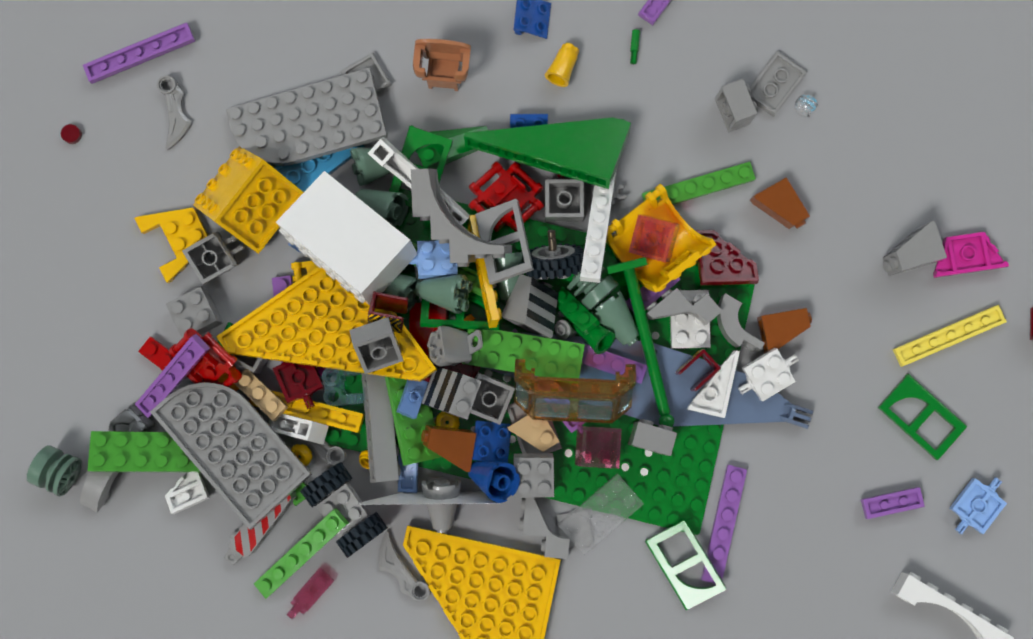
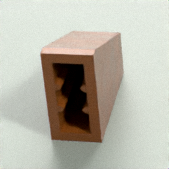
(782, 204)
(782, 327)
(451, 443)

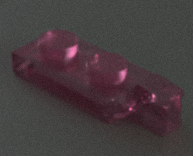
(310, 593)

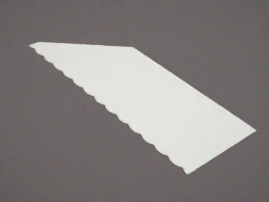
(464, 497)

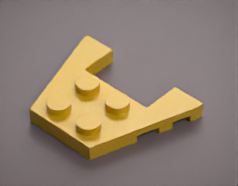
(181, 229)

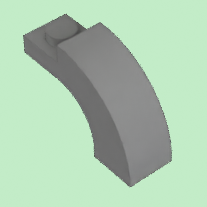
(730, 325)
(96, 489)

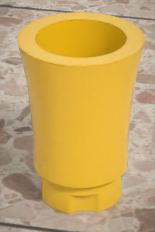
(562, 66)

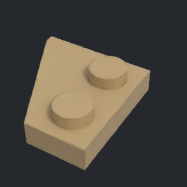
(535, 432)

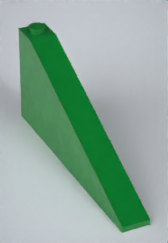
(572, 149)

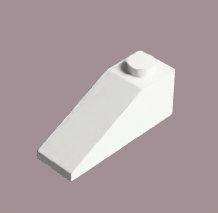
(300, 428)

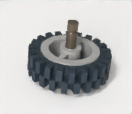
(555, 259)

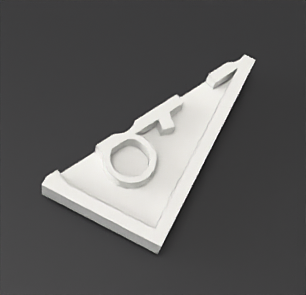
(715, 395)

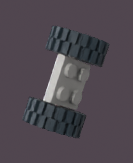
(334, 491)

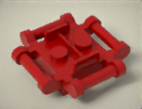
(504, 190)
(212, 364)

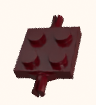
(298, 382)

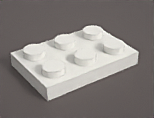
(686, 329)

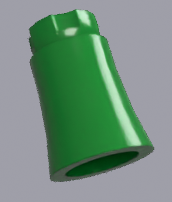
(599, 338)

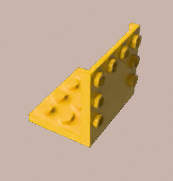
(247, 198)

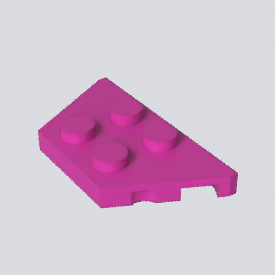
(968, 254)

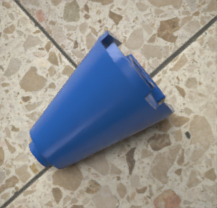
(495, 479)

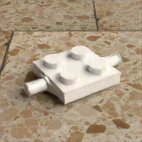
(768, 374)

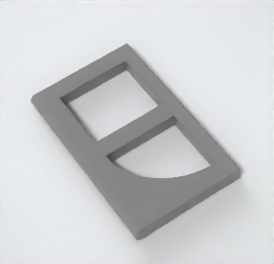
(486, 222)

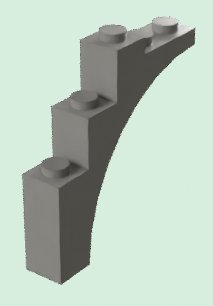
(430, 205)

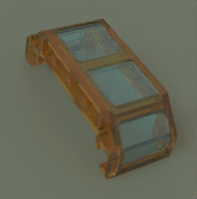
(573, 397)

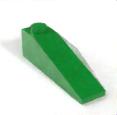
(431, 154)

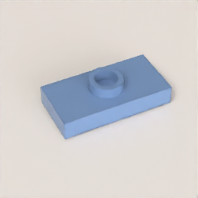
(412, 398)
(408, 478)

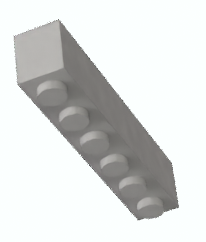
(380, 430)

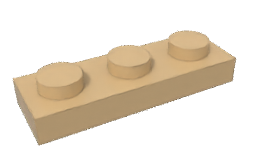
(261, 395)

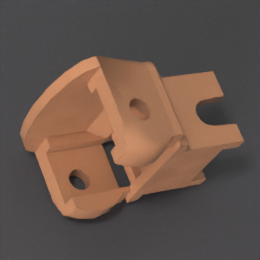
(443, 62)

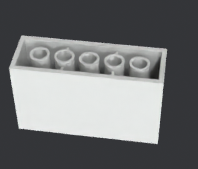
(346, 238)

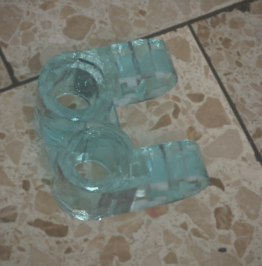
(339, 386)

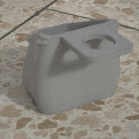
(452, 346)

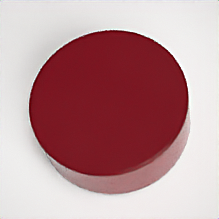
(71, 134)

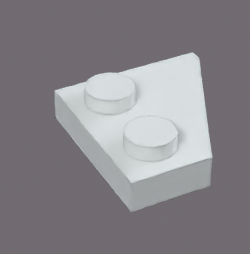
(187, 492)

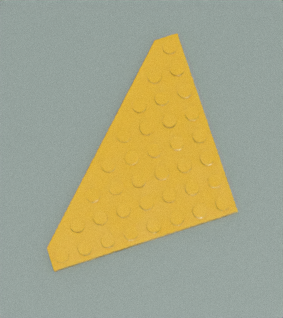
(312, 328)
(485, 586)

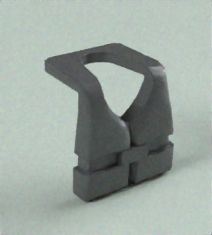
(134, 418)

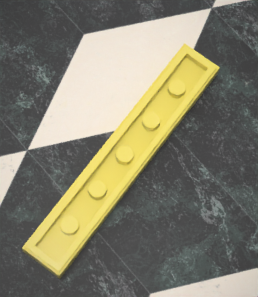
(949, 335)

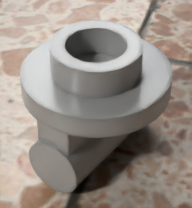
(564, 330)

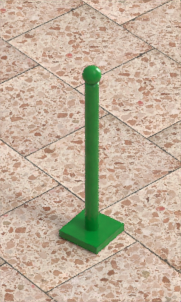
(645, 335)

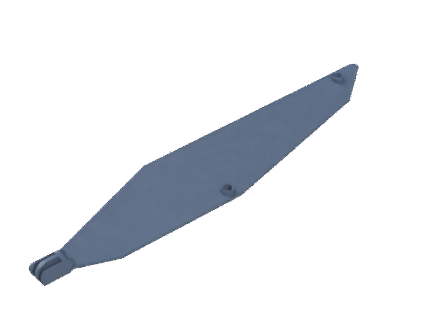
(740, 409)

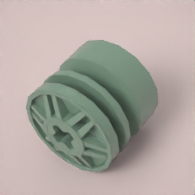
(593, 291)
(54, 470)

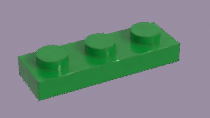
(576, 312)

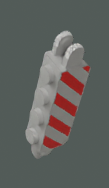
(247, 541)

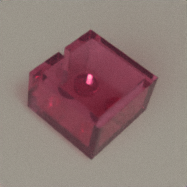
(598, 447)

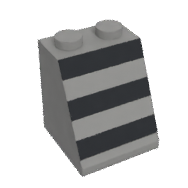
(915, 251)
(532, 306)
(451, 392)

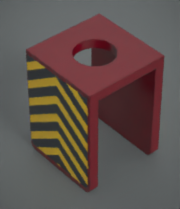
(388, 303)
(715, 368)

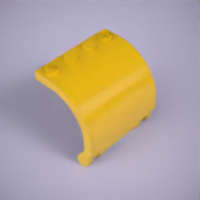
(687, 248)

